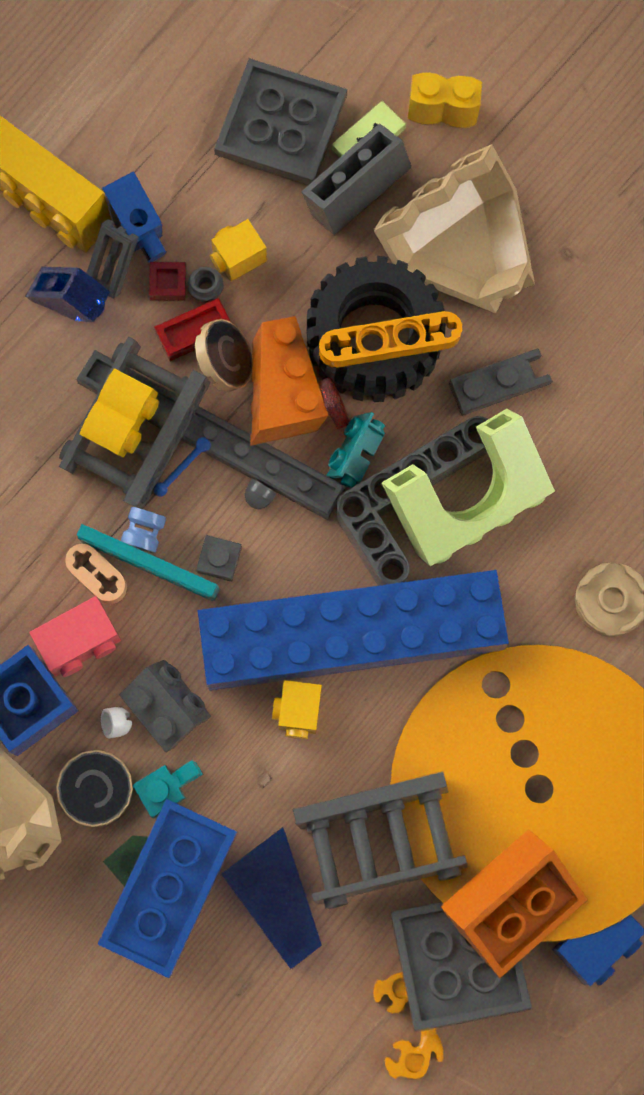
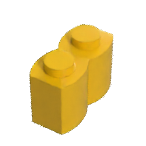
(444, 100)
(119, 413)

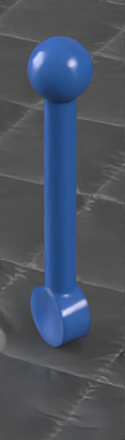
(202, 445)

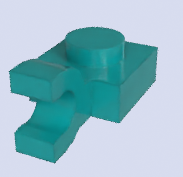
(164, 785)

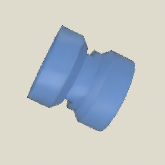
(139, 537)

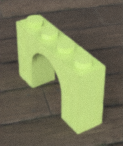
(516, 484)

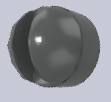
(258, 495)

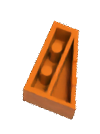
(284, 384)

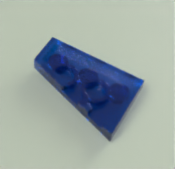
(275, 898)

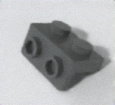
(164, 704)

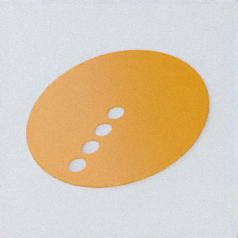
(589, 746)

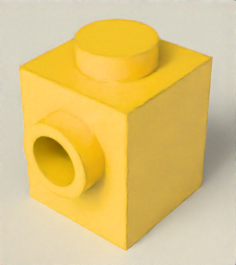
(237, 250)
(298, 709)

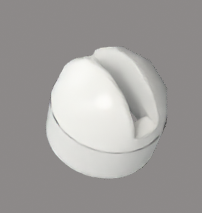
(114, 722)

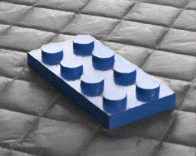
(167, 888)

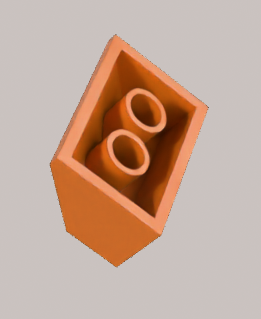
(514, 902)

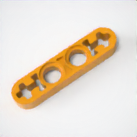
(388, 332)

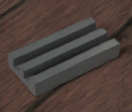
(129, 243)

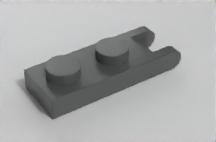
(497, 383)

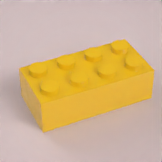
(50, 189)

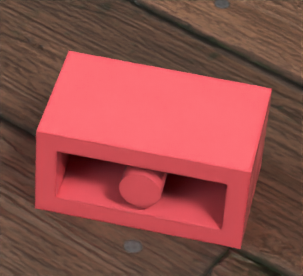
(76, 637)

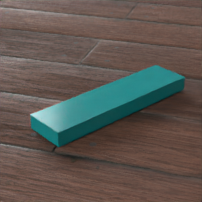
(148, 562)

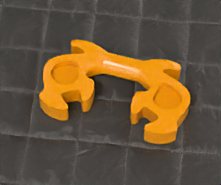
(412, 1061)

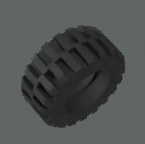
(373, 285)

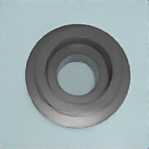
(203, 275)

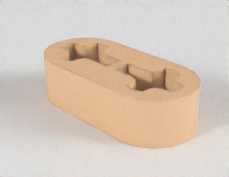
(102, 567)

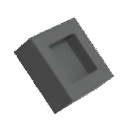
(219, 558)

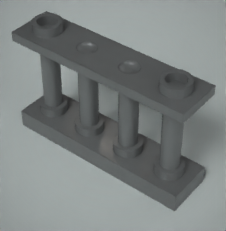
(153, 454)
(391, 802)

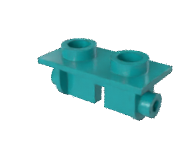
(360, 436)

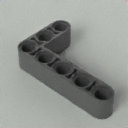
(374, 507)

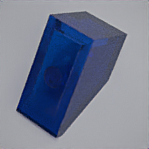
(69, 293)

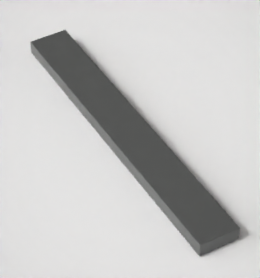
(233, 447)

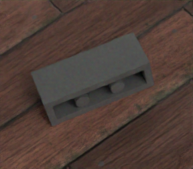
(356, 179)

